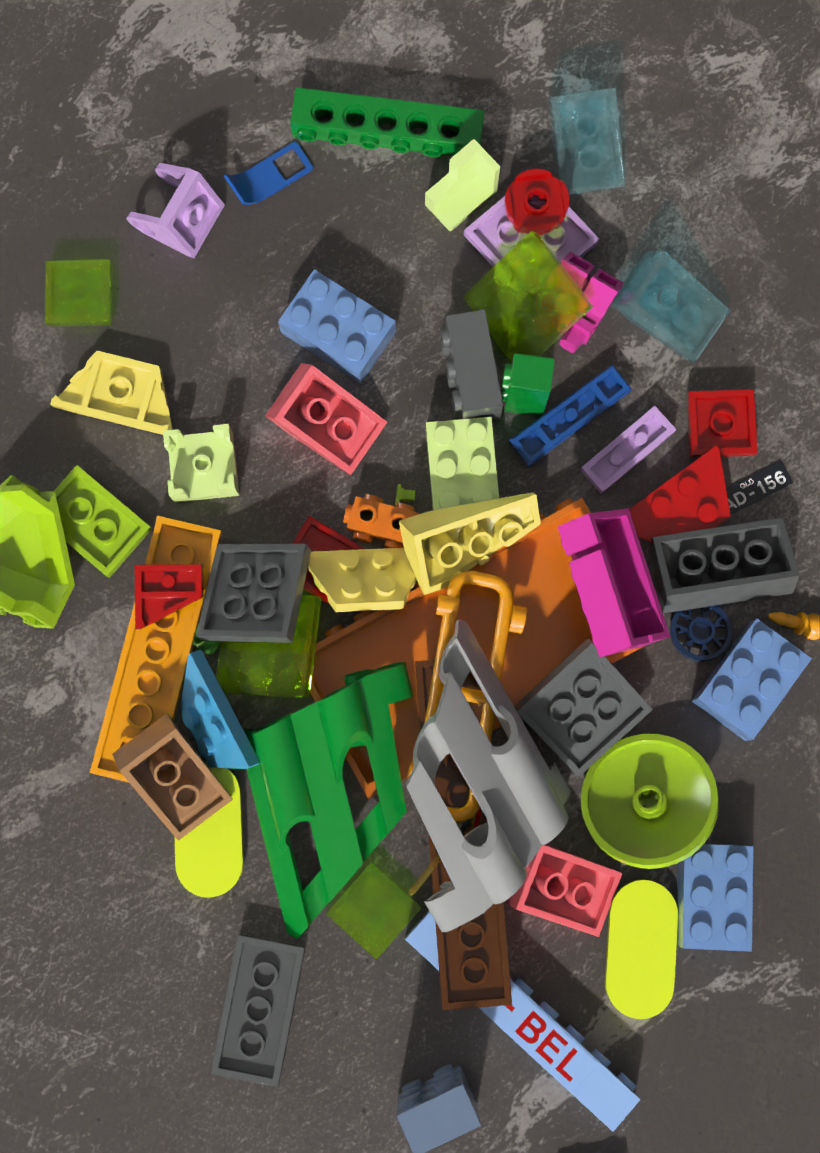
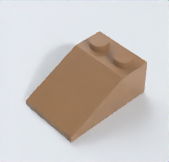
(171, 777)

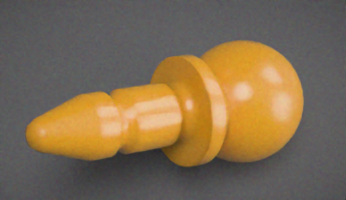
(801, 623)

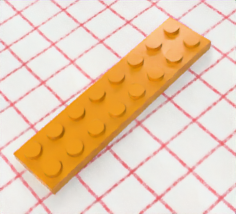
(156, 656)

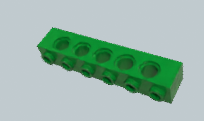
(376, 111)

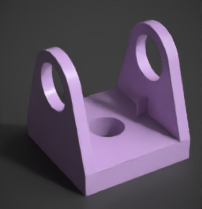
(177, 225)

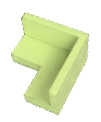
(467, 186)

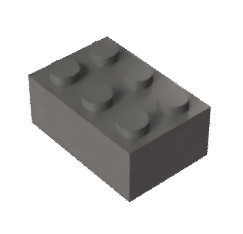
(471, 366)

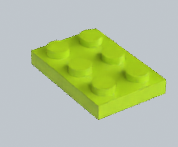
(97, 522)

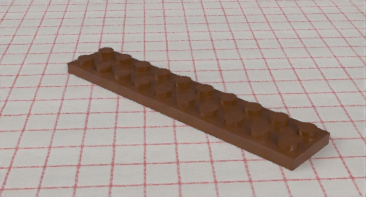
(475, 954)

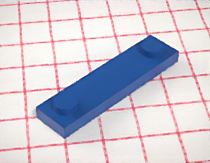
(570, 415)

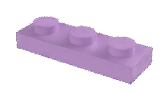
(628, 449)

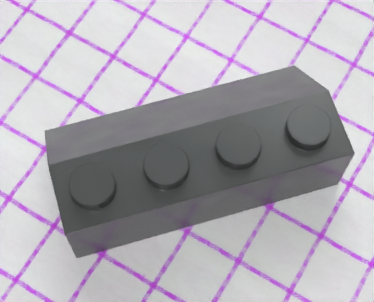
(724, 565)

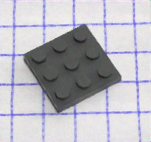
(254, 593)
(582, 708)

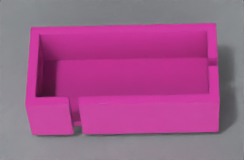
(613, 581)

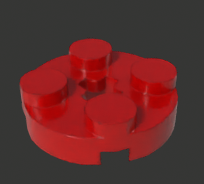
(548, 188)

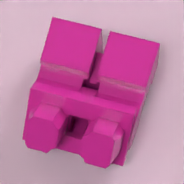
(599, 290)

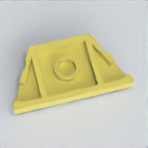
(119, 393)
(363, 578)

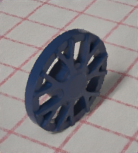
(700, 632)

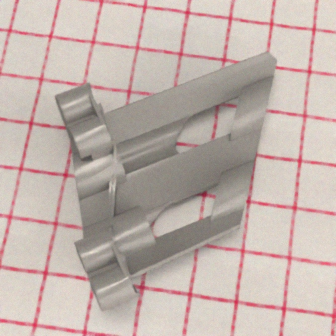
(509, 782)

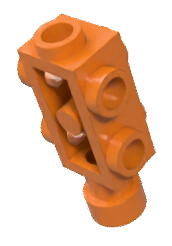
(381, 524)

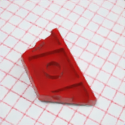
(685, 502)

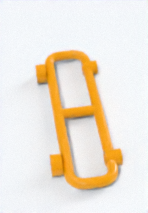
(510, 619)

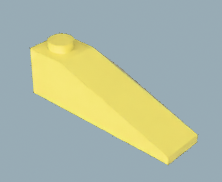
(462, 536)

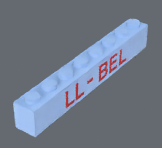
(548, 1042)

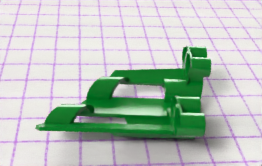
(303, 781)

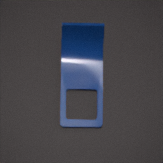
(264, 178)

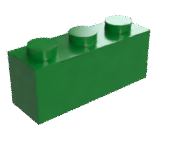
(527, 384)

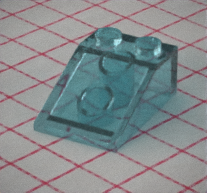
(587, 139)
(670, 305)

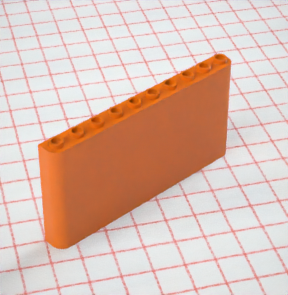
(553, 629)

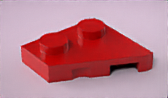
(165, 589)

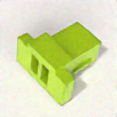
(404, 495)

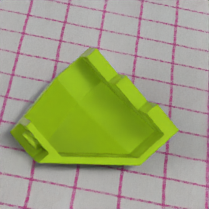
(33, 555)

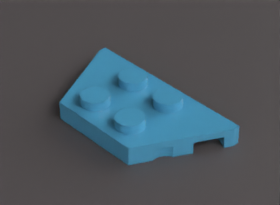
(213, 719)

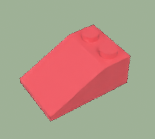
(326, 418)
(567, 890)

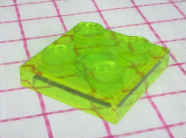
(78, 293)
(373, 910)

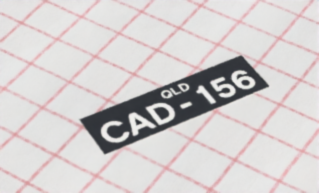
(757, 486)

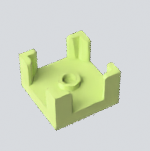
(202, 464)

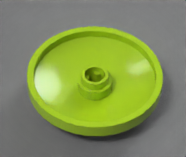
(650, 801)

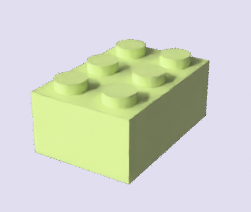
(461, 462)

